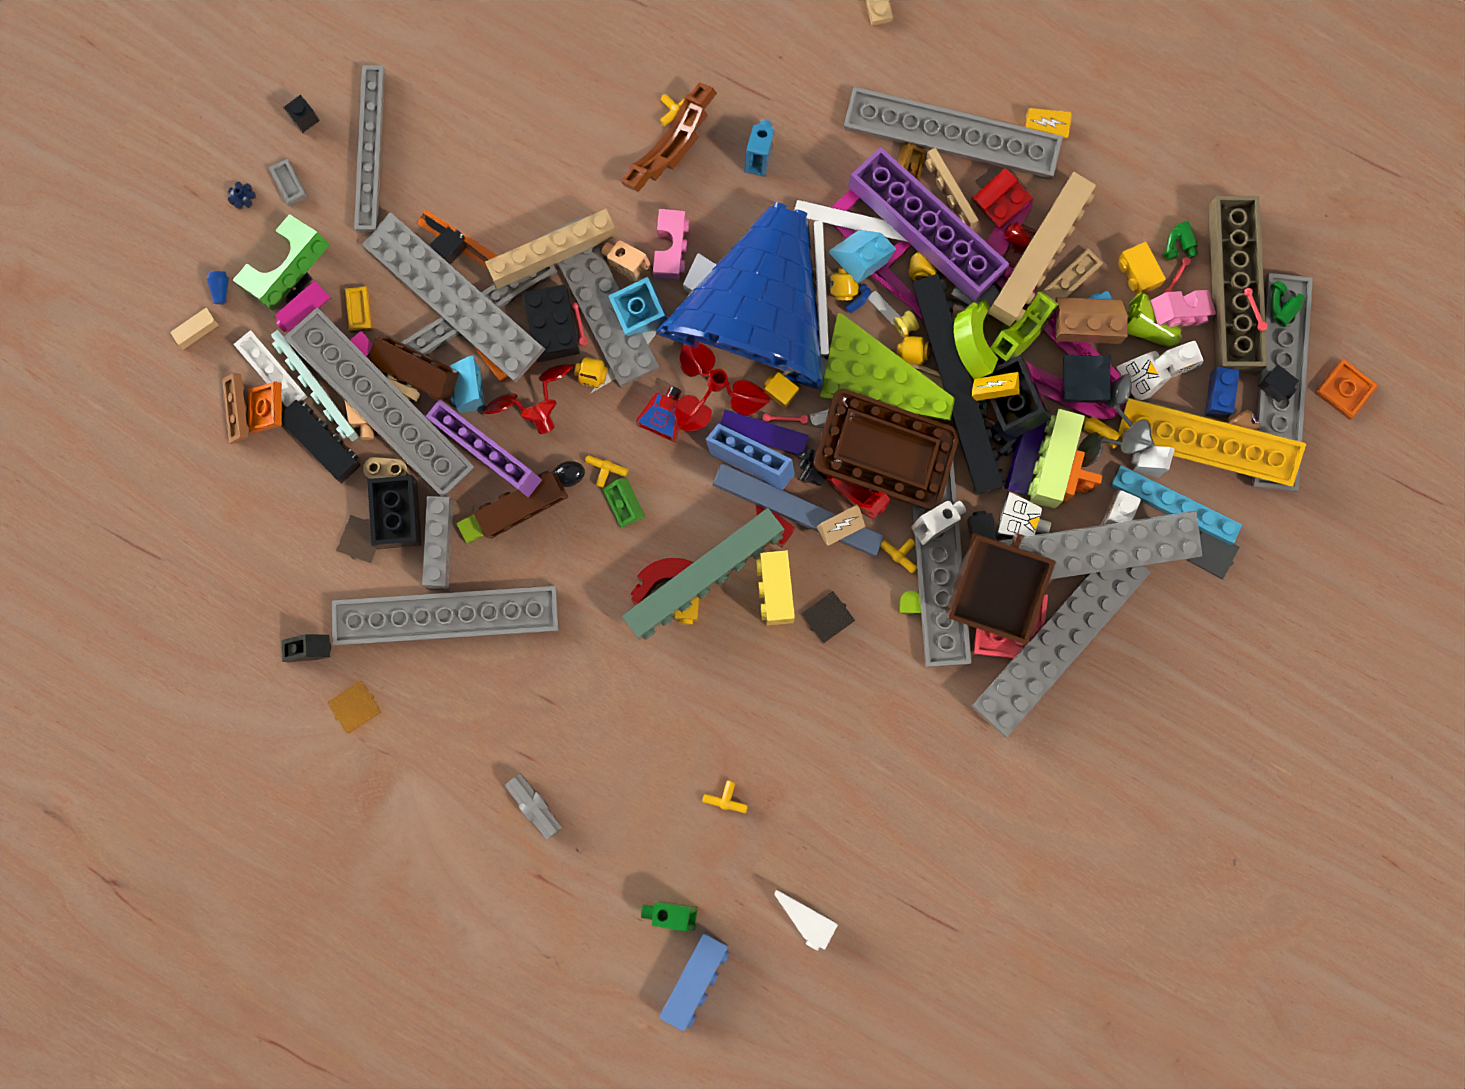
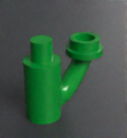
(1187, 239)
(1284, 315)

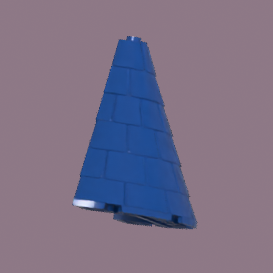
(759, 300)

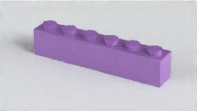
(484, 448)

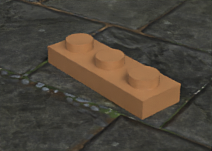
(235, 408)

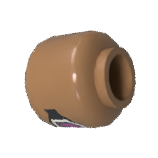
(1244, 419)

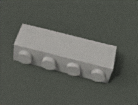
(438, 542)

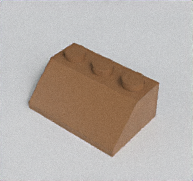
(1090, 320)

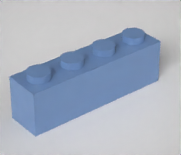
(750, 456)
(694, 981)

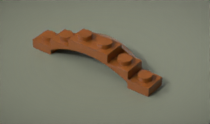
(674, 142)

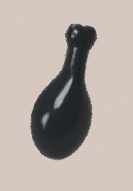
(570, 473)

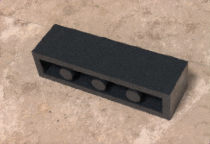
(319, 441)

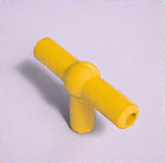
(672, 106)
(606, 466)
(899, 555)
(725, 802)

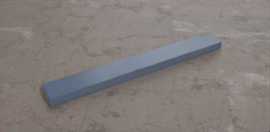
(790, 506)

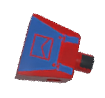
(659, 415)

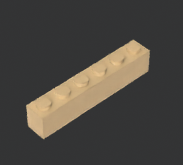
(551, 248)

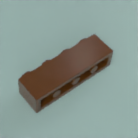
(413, 367)
(516, 507)

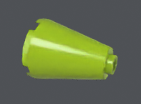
(1143, 323)

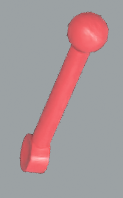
(1185, 262)
(1262, 326)
(583, 340)
(803, 419)

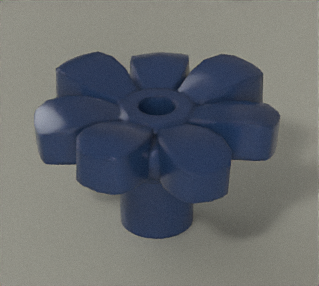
(241, 195)

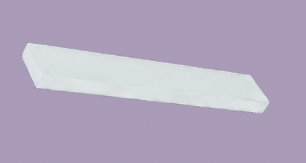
(821, 288)

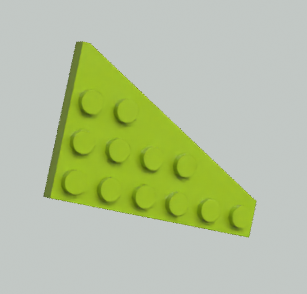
(873, 370)

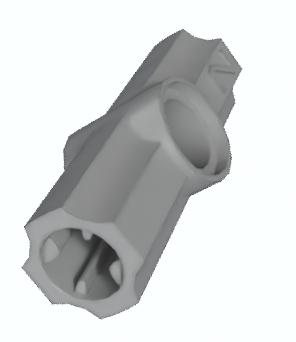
(533, 806)

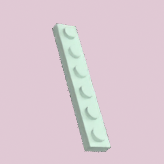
(318, 394)

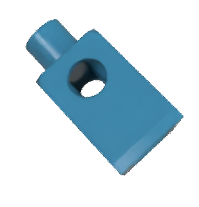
(759, 144)

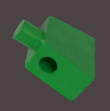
(679, 918)

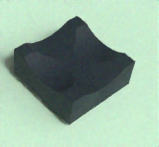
(1086, 378)

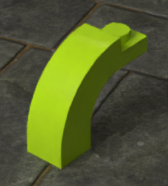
(1021, 335)
(970, 340)

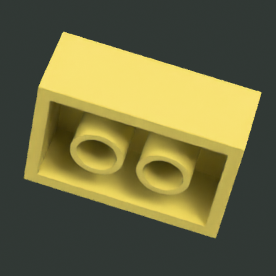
(775, 588)

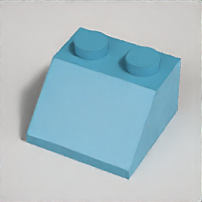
(863, 253)
(639, 307)
(468, 389)

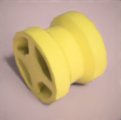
(906, 323)

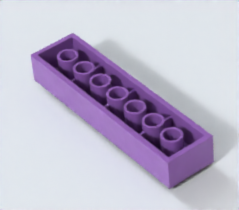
(928, 224)

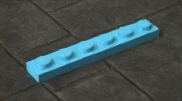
(1173, 502)

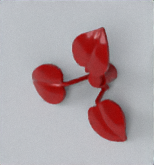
(691, 412)
(538, 413)

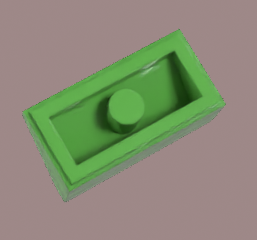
(623, 502)

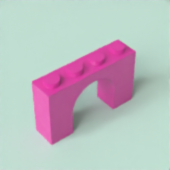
(304, 304)

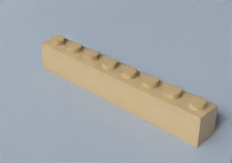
(1041, 249)

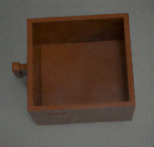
(1000, 587)

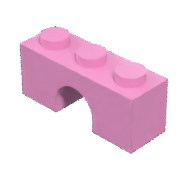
(669, 263)
(1176, 309)

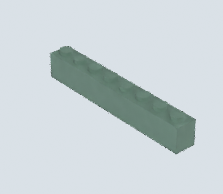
(703, 574)

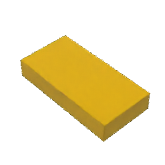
(358, 309)

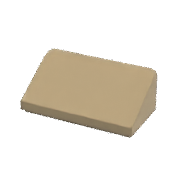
(194, 328)

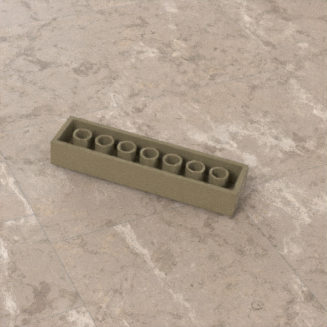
(1234, 267)

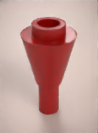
(1017, 235)

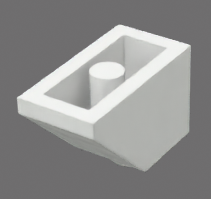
(1153, 461)

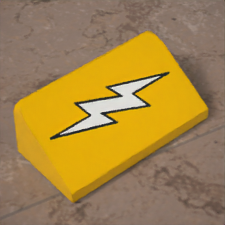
(1049, 121)
(996, 386)

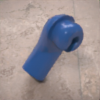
(860, 300)

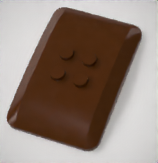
(886, 449)

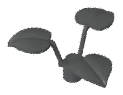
(1135, 439)

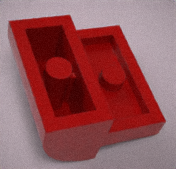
(1002, 198)

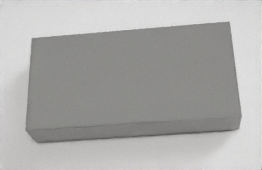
(288, 182)

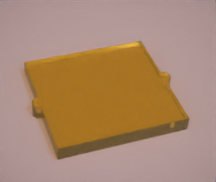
(354, 707)

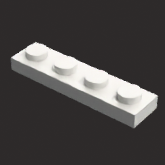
(269, 367)

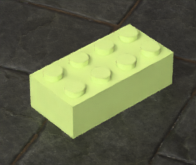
(1056, 459)

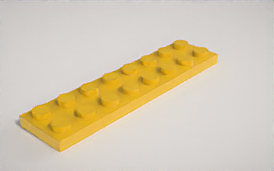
(1219, 442)

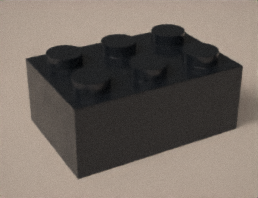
(551, 322)
(1020, 411)
(394, 512)

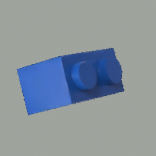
(1222, 392)

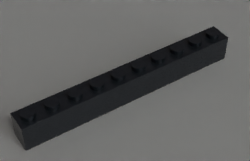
(956, 381)

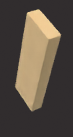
(1073, 275)

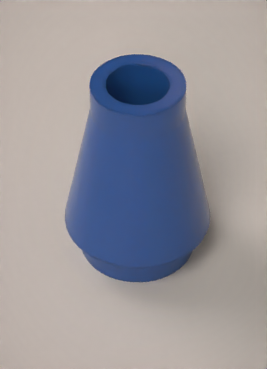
(218, 286)

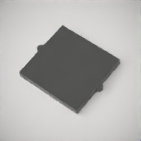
(1216, 555)

